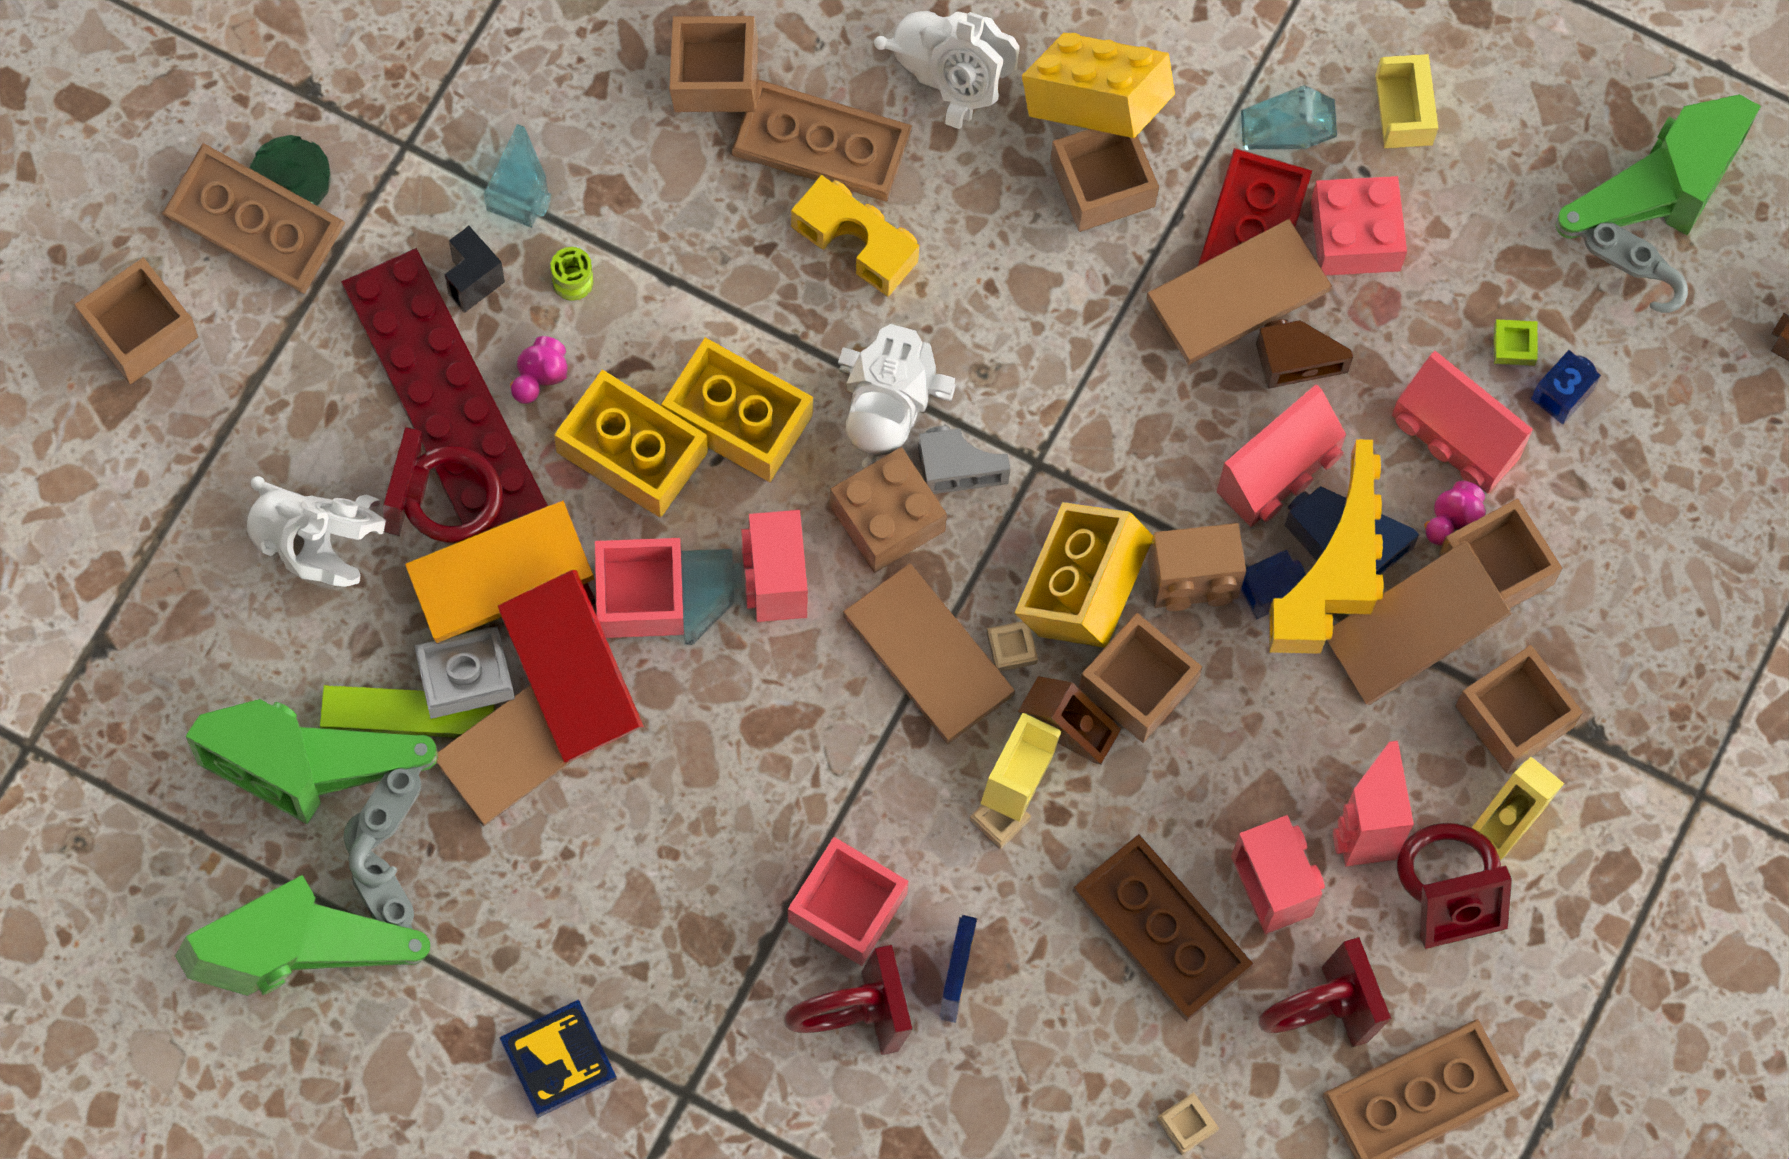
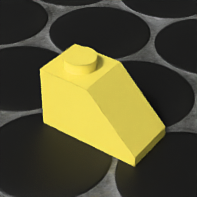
(1518, 805)

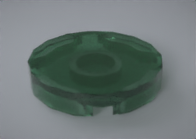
(295, 166)

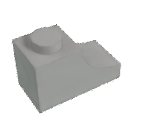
(956, 465)

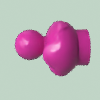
(539, 365)
(1455, 510)

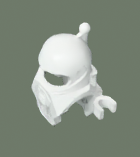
(955, 58)
(889, 389)
(283, 514)

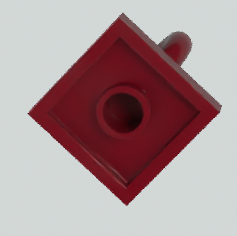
(410, 483)
(1460, 905)
(1348, 994)
(876, 1002)

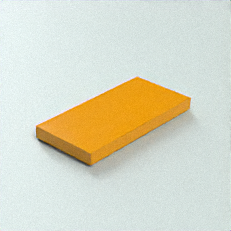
(471, 578)

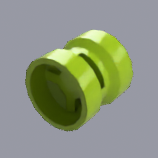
(572, 282)

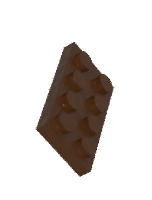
(1162, 927)

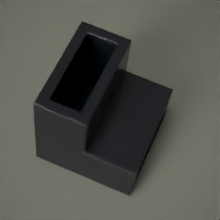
(476, 270)

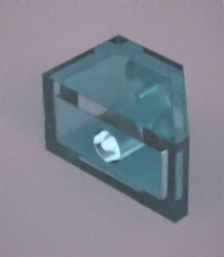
(1289, 121)
(518, 183)
(707, 589)

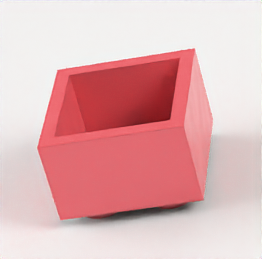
(1358, 225)
(778, 572)
(639, 587)
(1277, 873)
(847, 901)

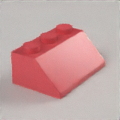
(1461, 423)
(1282, 458)
(1376, 814)

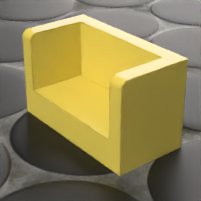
(1406, 101)
(1020, 767)

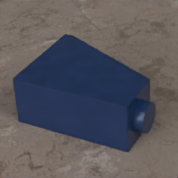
(1317, 515)

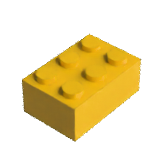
(1098, 84)
(740, 408)
(631, 443)
(1084, 574)

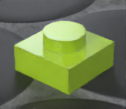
(1515, 342)

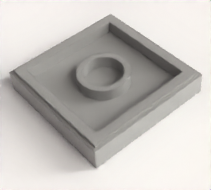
(464, 672)

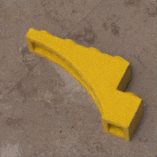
(1345, 572)

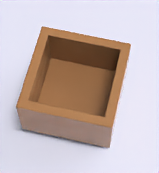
(714, 64)
(1103, 177)
(136, 320)
(888, 509)
(1510, 552)
(1196, 566)
(1140, 677)
(1518, 708)

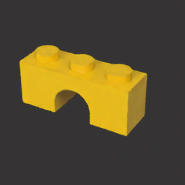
(831, 211)

